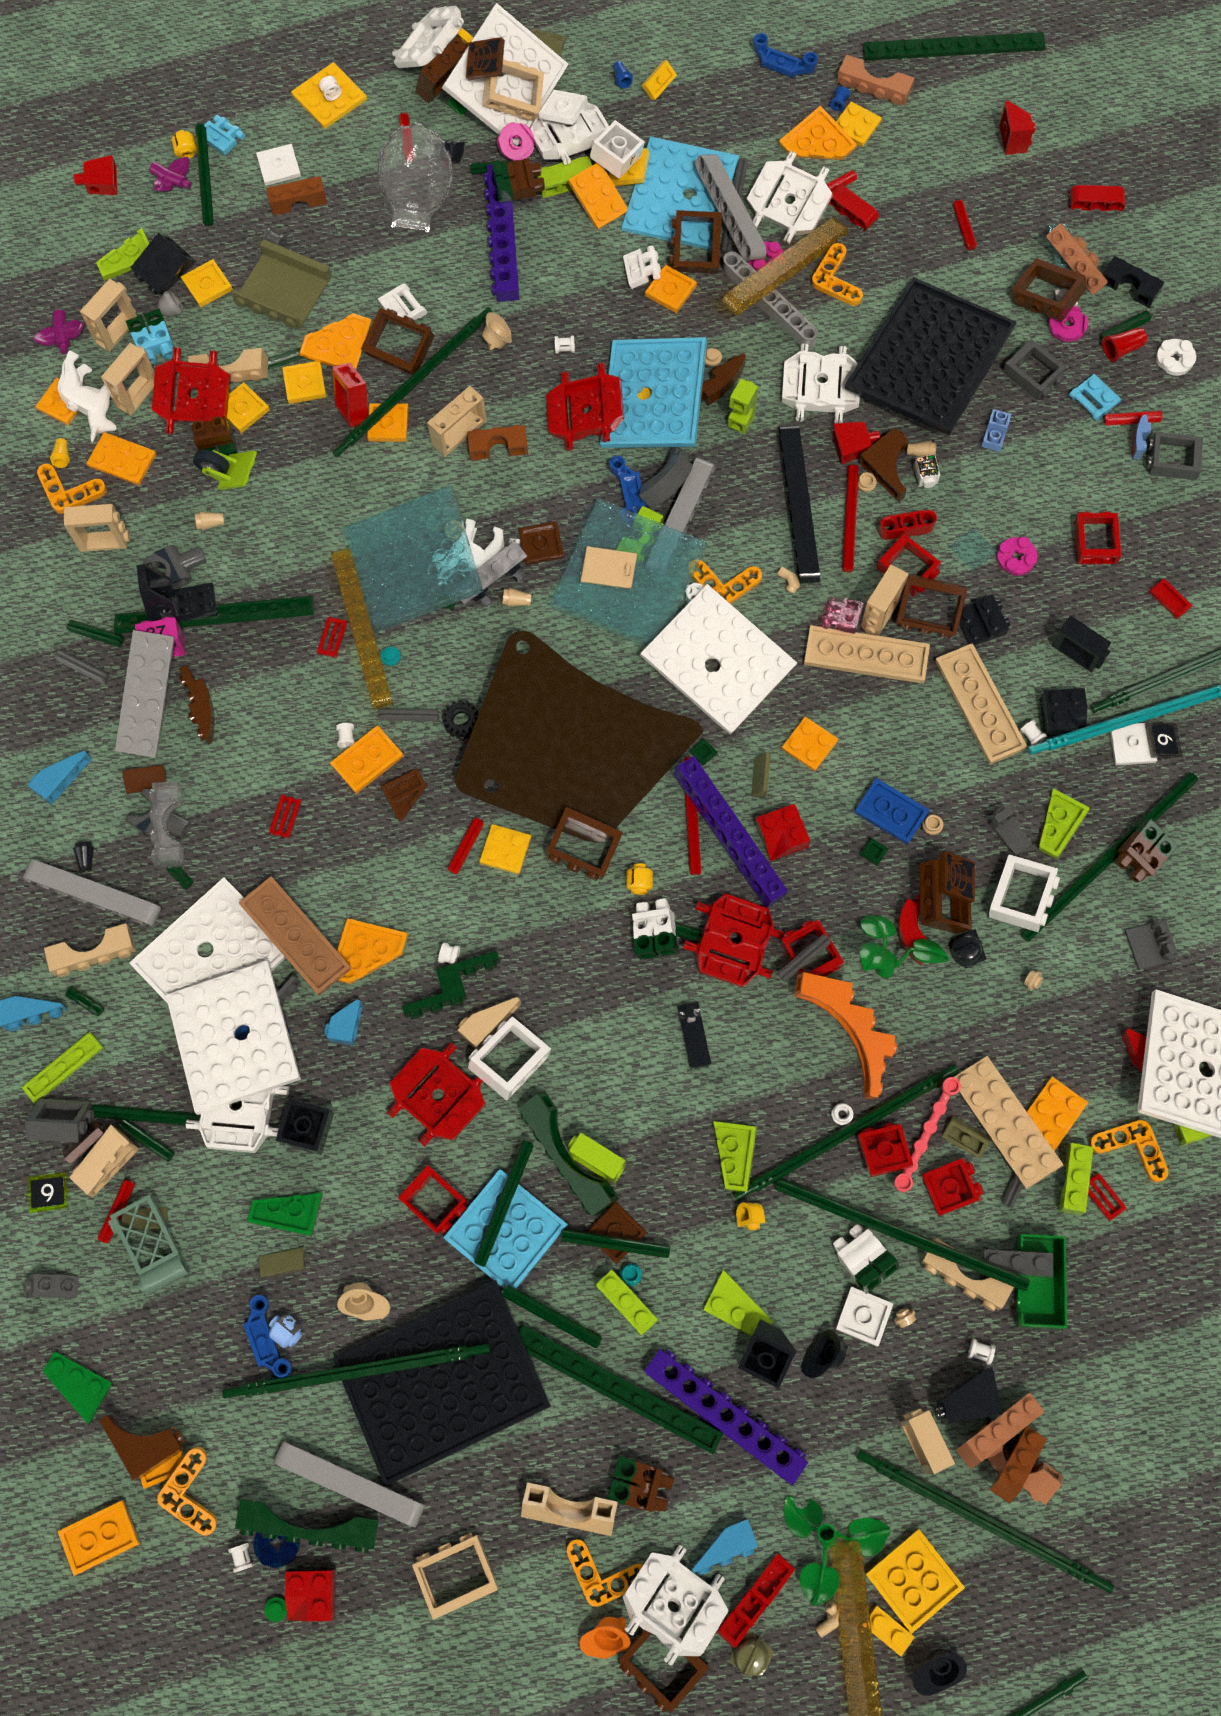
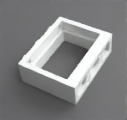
(1018, 918)
(504, 1088)

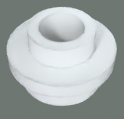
(842, 1107)

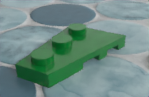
(289, 1214)
(78, 1385)

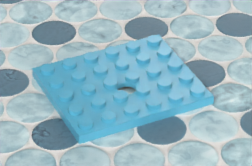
(668, 175)
(675, 375)

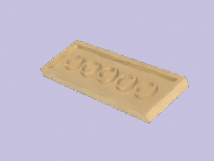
(867, 654)
(981, 704)
(1007, 1123)

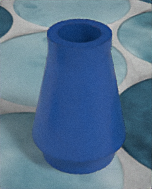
(622, 75)

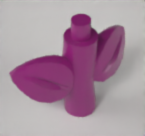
(171, 177)
(60, 332)

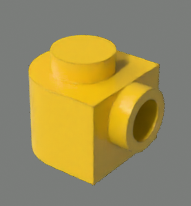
(750, 1216)

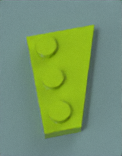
(120, 260)
(1061, 823)
(736, 1153)
(734, 1306)

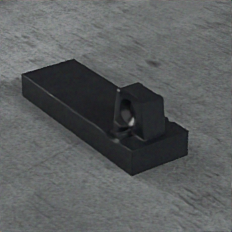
(694, 1035)

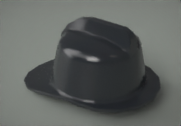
(455, 149)
(967, 949)
(823, 1354)
(939, 1672)

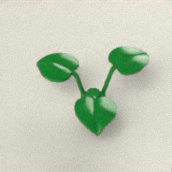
(875, 957)
(822, 1582)

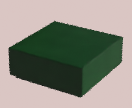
(703, 752)
(874, 851)

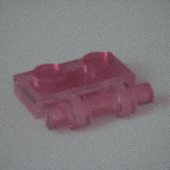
(847, 619)

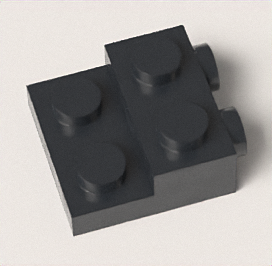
(983, 620)

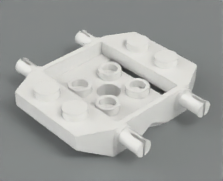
(428, 42)
(572, 139)
(809, 192)
(819, 396)
(254, 1112)
(687, 1592)

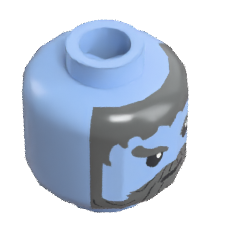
(285, 1330)

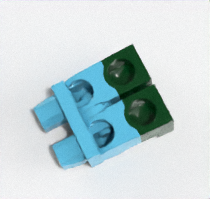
(155, 342)

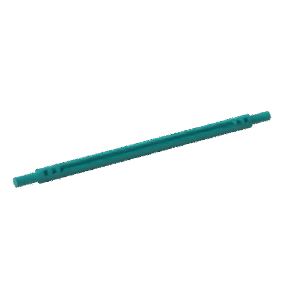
(1127, 720)

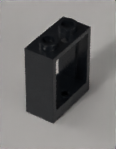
(1082, 644)

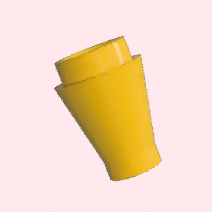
(60, 454)

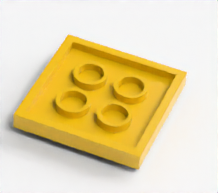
(320, 108)
(914, 1581)

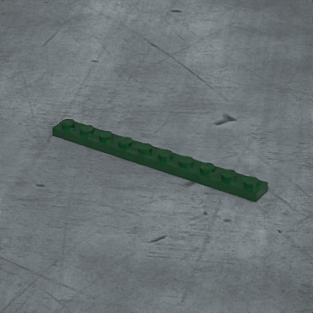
(954, 46)
(231, 613)
(621, 1391)

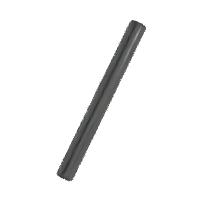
(738, 184)

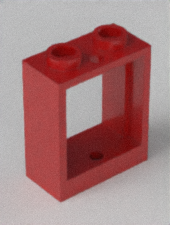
(350, 394)
(903, 543)
(1097, 556)
(806, 929)
(418, 1184)

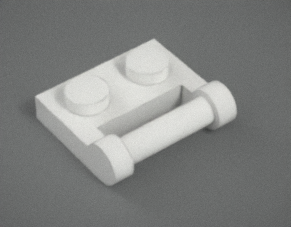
(393, 301)

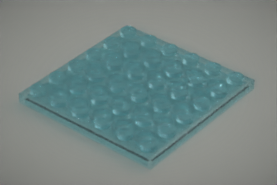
(413, 559)
(660, 577)

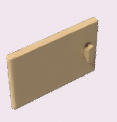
(608, 567)

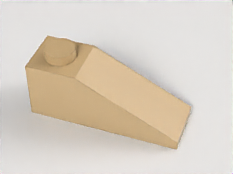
(485, 1023)

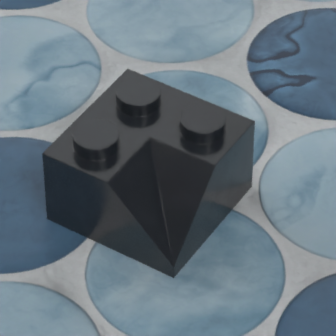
(1063, 710)
(305, 1126)
(768, 1354)

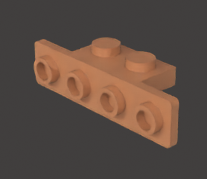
(1078, 257)

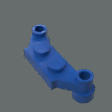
(781, 61)
(630, 484)
(262, 1345)

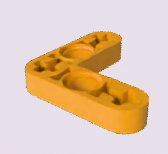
(831, 281)
(62, 495)
(722, 589)
(1139, 1141)
(179, 1489)
(596, 1582)

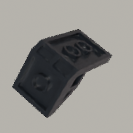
(180, 603)

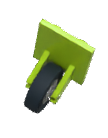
(229, 470)

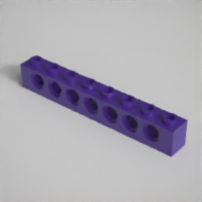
(501, 221)
(730, 832)
(788, 1471)

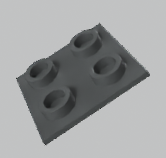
(1152, 944)

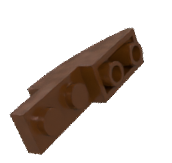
(722, 379)
(201, 706)

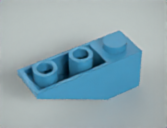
(16, 1010)
(731, 1542)

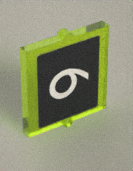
(47, 1192)

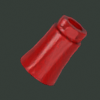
(1123, 343)

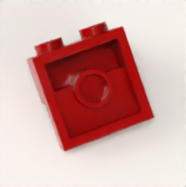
(885, 1149)
(953, 1186)

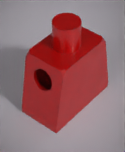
(99, 176)
(852, 440)

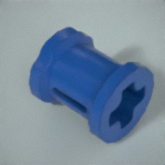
(840, 98)

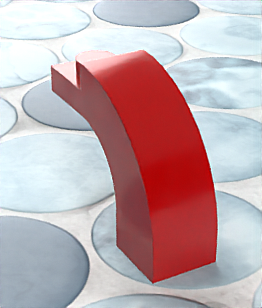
(908, 925)

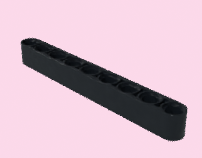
(799, 503)

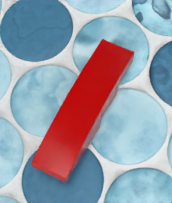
(755, 1601)

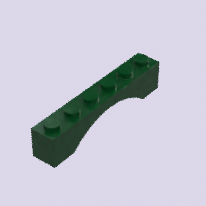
(543, 1119)
(257, 1517)

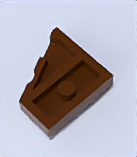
(404, 792)

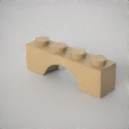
(249, 366)
(116, 943)
(989, 1290)
(544, 1505)

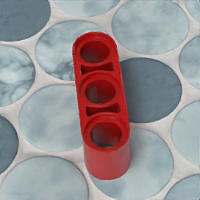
(1097, 197)
(853, 207)
(915, 519)

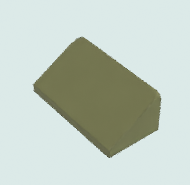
(553, 41)
(760, 775)
(966, 1137)
(140, 1223)
(282, 1263)

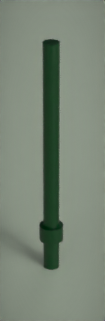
(1065, 1688)

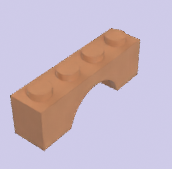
(895, 88)
(1000, 1431)
(1042, 1480)

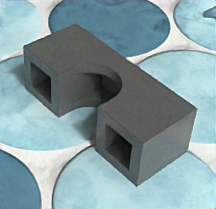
(1022, 1263)

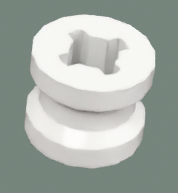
(330, 88)
(692, 590)
(449, 954)

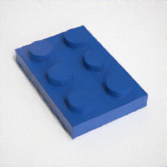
(891, 811)

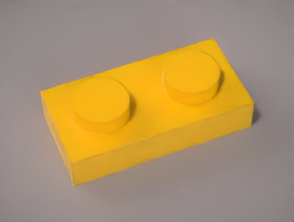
(659, 80)
(890, 1631)

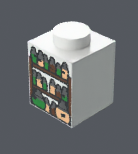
(926, 471)

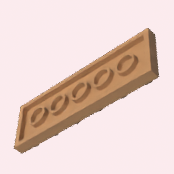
(295, 936)

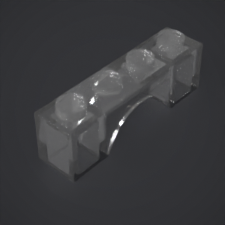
(165, 799)

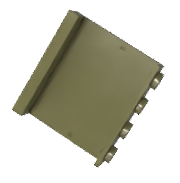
(283, 285)

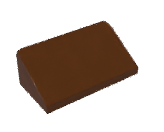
(142, 778)

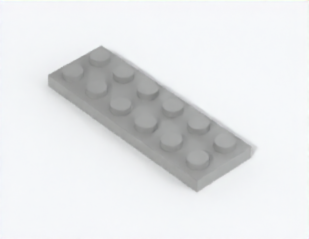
(145, 693)

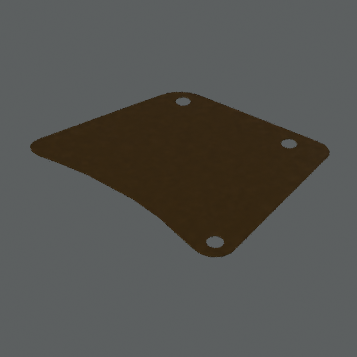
(566, 742)

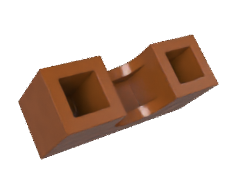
(307, 190)
(482, 441)
(1019, 1464)

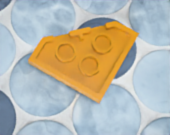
(818, 138)
(337, 342)
(368, 948)

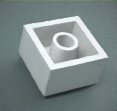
(617, 149)

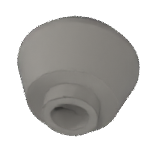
(170, 304)

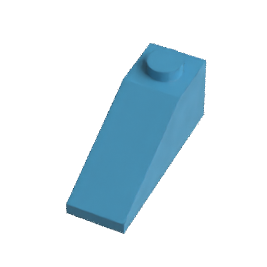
(56, 778)

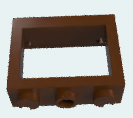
(440, 68)
(692, 266)
(1053, 274)
(375, 332)
(926, 626)
(592, 825)
(932, 902)
(647, 1686)

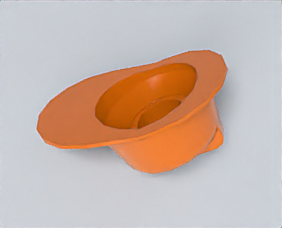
(606, 1638)

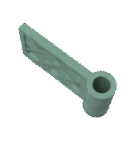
(157, 1273)

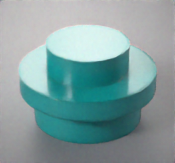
(390, 656)
(630, 1274)

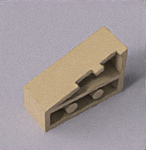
(103, 1161)

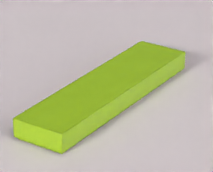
(62, 1067)

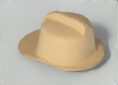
(496, 332)
(362, 1302)

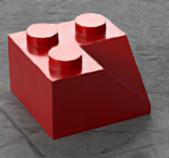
(1016, 129)
(782, 832)
(310, 1595)

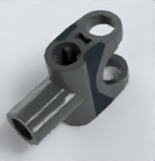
(176, 564)
(175, 824)

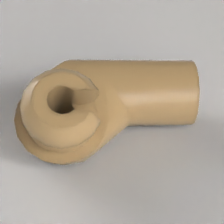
(792, 579)
(831, 1622)

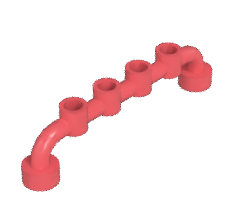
(950, 1087)

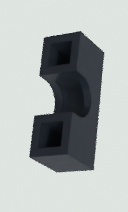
(1122, 272)

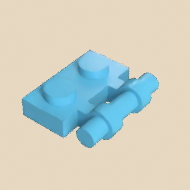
(222, 140)

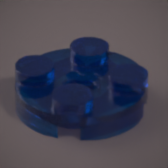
(269, 1556)

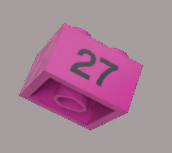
(169, 627)

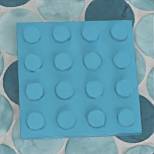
(523, 1237)

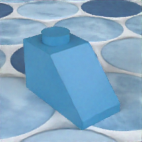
(345, 1024)

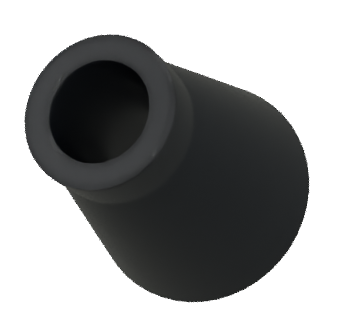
(84, 855)

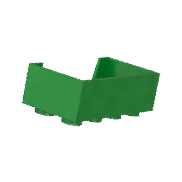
(1046, 1298)

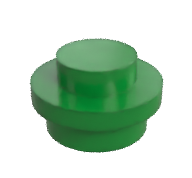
(275, 1609)

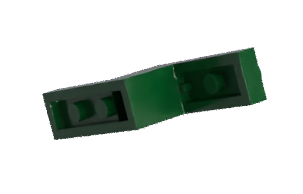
(451, 985)

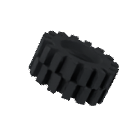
(455, 709)

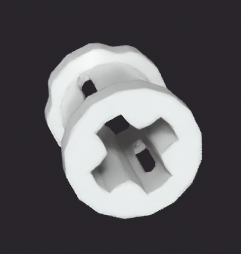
(564, 344)
(1032, 732)
(345, 735)
(981, 1351)
(241, 1557)

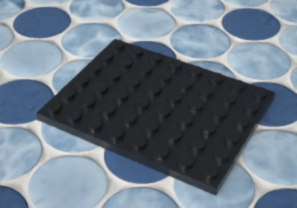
(930, 355)
(443, 1407)

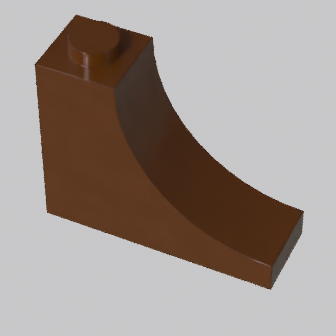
(881, 462)
(139, 1452)

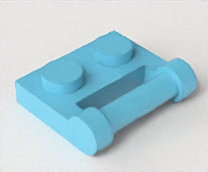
(1099, 393)

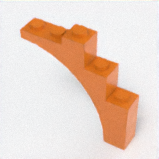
(871, 1046)

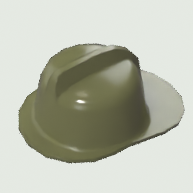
(751, 1655)

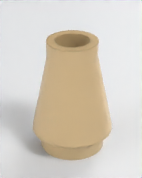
(921, 449)
(208, 520)
(514, 597)

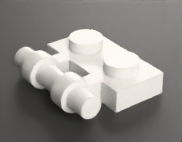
(635, 266)

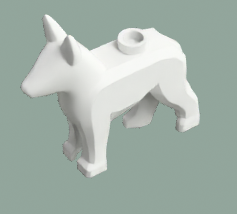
(85, 399)
(480, 555)

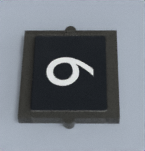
(1163, 740)

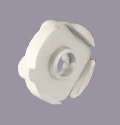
(1176, 346)

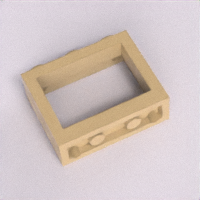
(513, 106)
(99, 305)
(131, 357)
(457, 419)
(79, 517)
(884, 600)
(926, 1441)
(445, 1551)

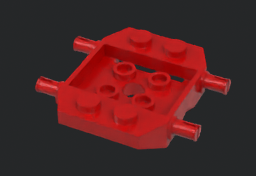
(209, 380)
(600, 393)
(727, 917)
(424, 1107)

